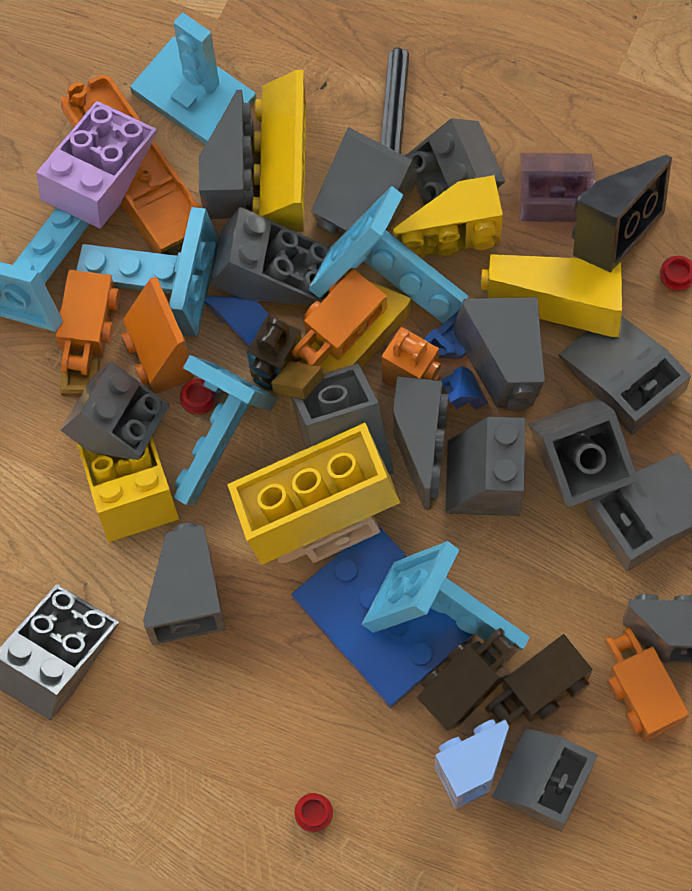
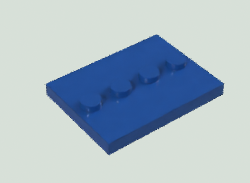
(388, 659)

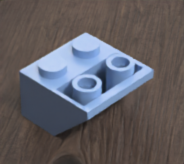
(471, 764)

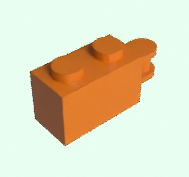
(86, 318)
(340, 318)
(410, 358)
(644, 688)

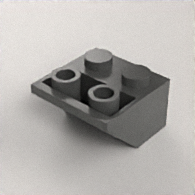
(452, 155)
(115, 414)
(662, 625)
(545, 777)

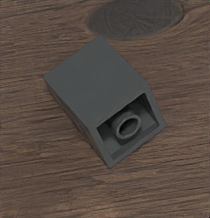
(358, 179)
(504, 348)
(341, 404)
(584, 451)
(487, 468)
(184, 588)

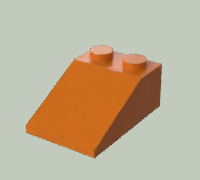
(156, 340)

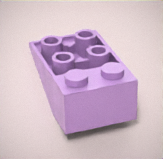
(95, 164)

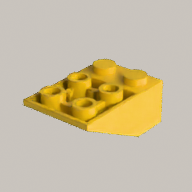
(455, 220)
(129, 492)

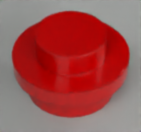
(676, 273)
(197, 398)
(313, 812)

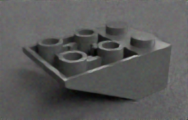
(228, 162)
(266, 261)
(627, 373)
(416, 423)
(647, 513)
(53, 651)

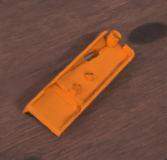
(157, 196)

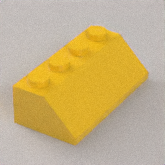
(282, 151)
(313, 494)

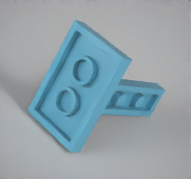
(187, 83)
(371, 243)
(182, 275)
(23, 283)
(224, 420)
(421, 584)

